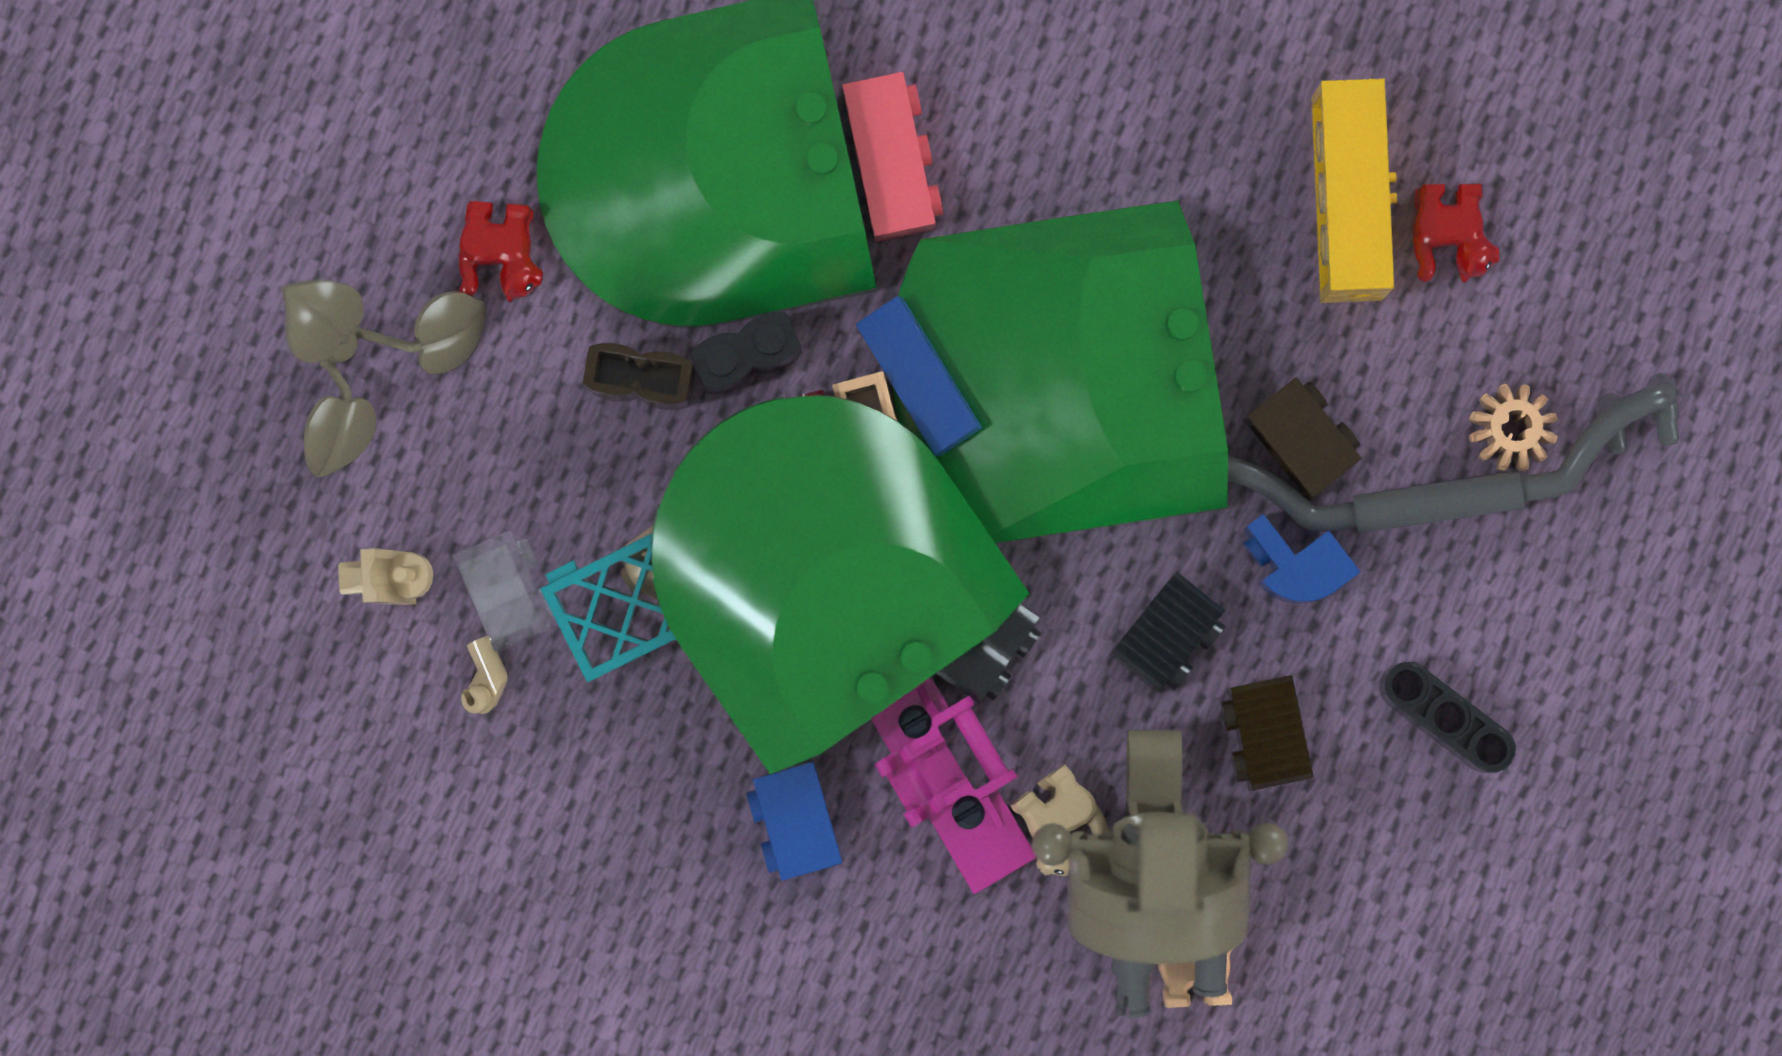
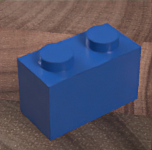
(795, 821)

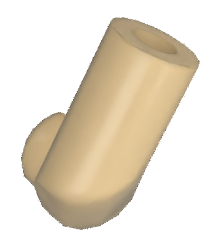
(488, 681)

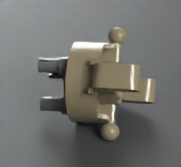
(1159, 880)

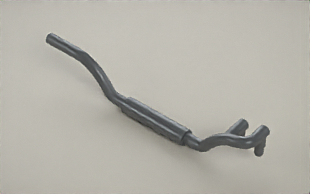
(1475, 494)

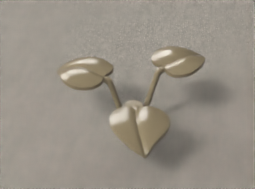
(325, 330)

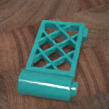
(571, 574)

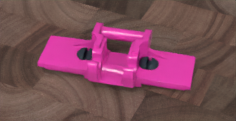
(931, 784)

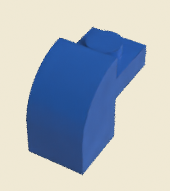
(1299, 577)

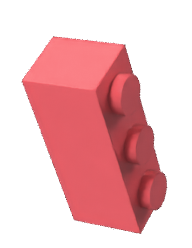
(891, 156)

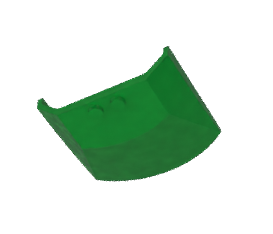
(1082, 367)

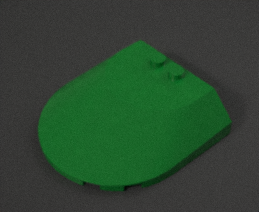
(706, 170)
(820, 569)

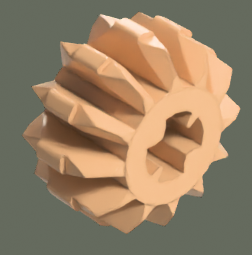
(1499, 415)

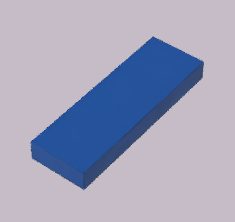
(918, 376)

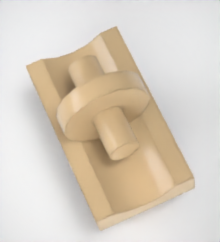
(386, 576)

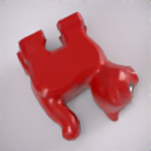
(1451, 225)
(498, 244)

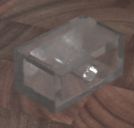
(505, 590)

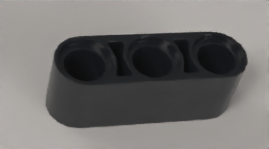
(1472, 721)

